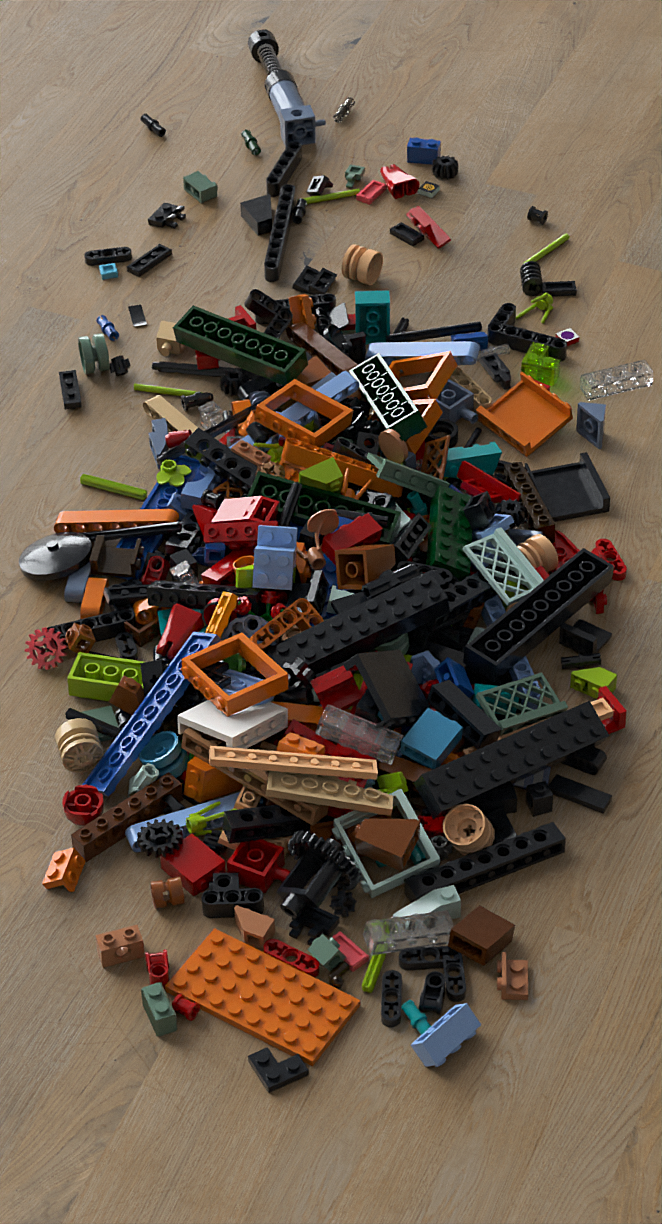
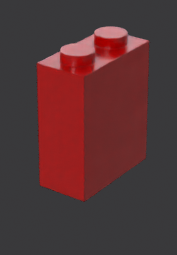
(193, 864)

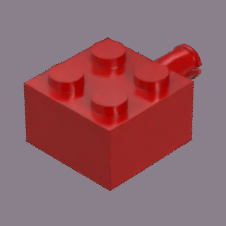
(258, 864)

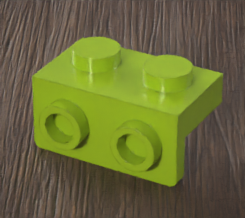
(392, 782)

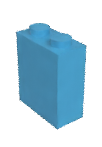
(431, 739)

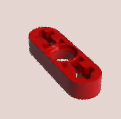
(620, 572)
(286, 950)

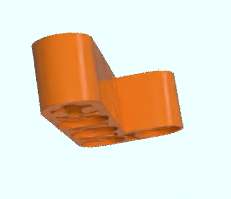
(293, 617)

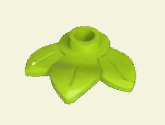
(172, 473)

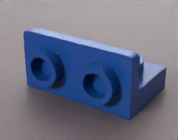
(477, 337)

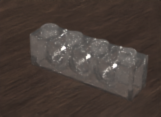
(616, 380)
(407, 932)

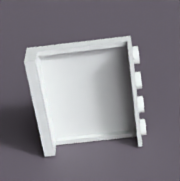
(239, 729)

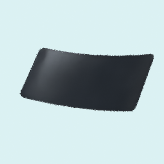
(137, 315)

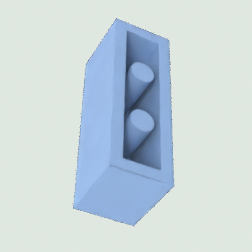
(446, 1035)

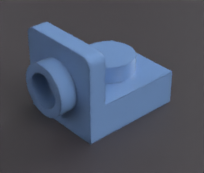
(175, 504)

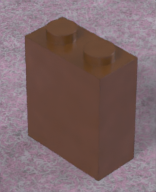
(481, 935)

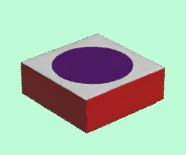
(569, 336)

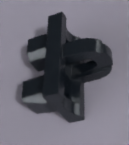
(300, 674)

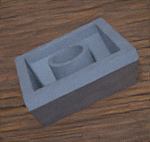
(591, 422)

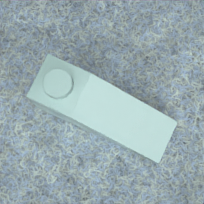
(436, 900)

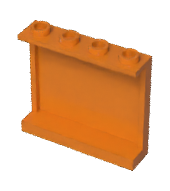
(526, 415)

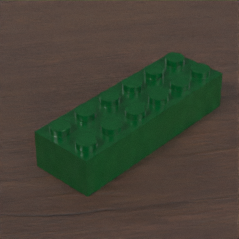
(449, 532)

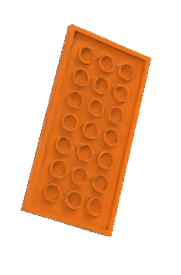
(263, 996)

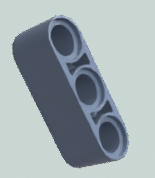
(77, 584)

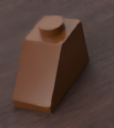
(128, 695)

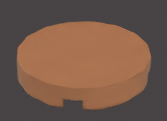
(392, 446)

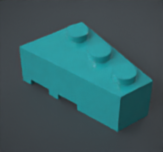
(483, 457)

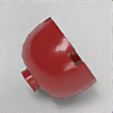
(83, 804)

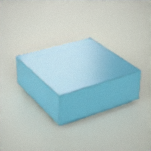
(108, 271)

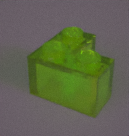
(540, 365)

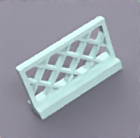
(515, 561)

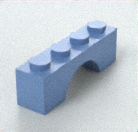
(193, 491)

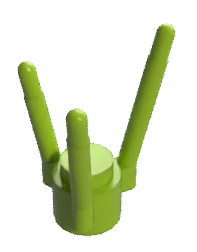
(543, 303)
(275, 451)
(196, 823)

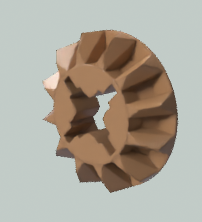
(277, 469)

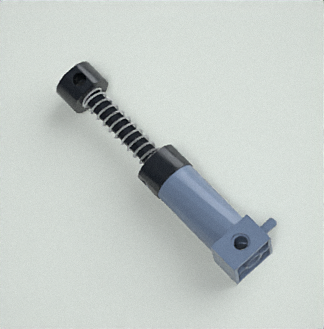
(295, 118)

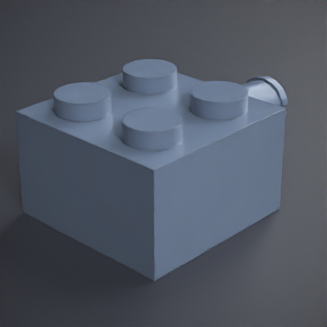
(456, 403)

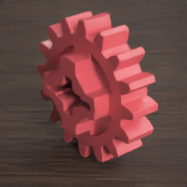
(43, 656)

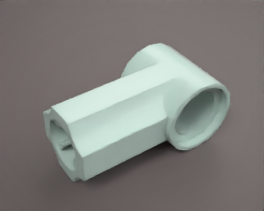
(144, 777)

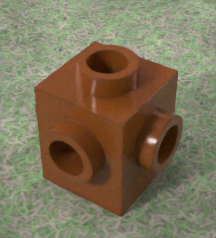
(80, 638)

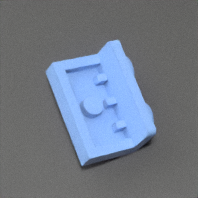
(424, 667)

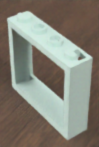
(424, 843)

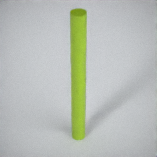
(331, 196)
(549, 248)
(163, 390)

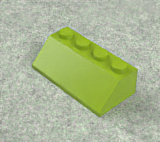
(324, 476)
(99, 675)

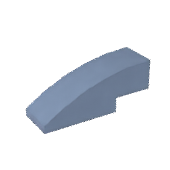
(157, 438)

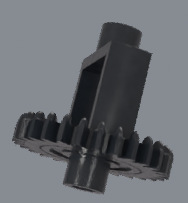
(315, 857)

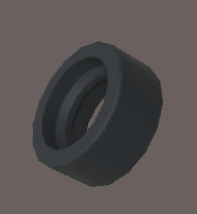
(446, 426)

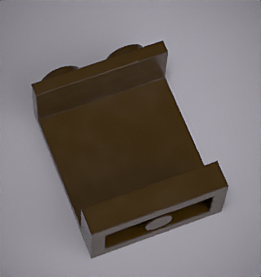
(114, 560)

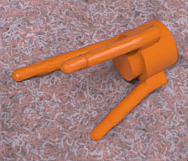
(349, 492)

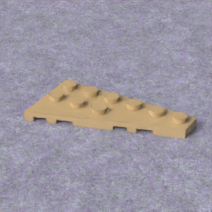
(328, 792)

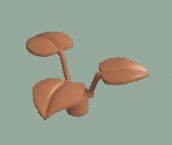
(321, 522)

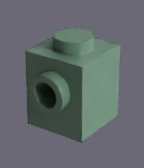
(326, 952)

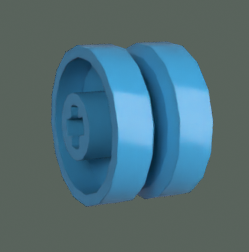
(165, 754)

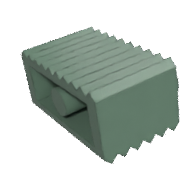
(200, 186)
(159, 1009)

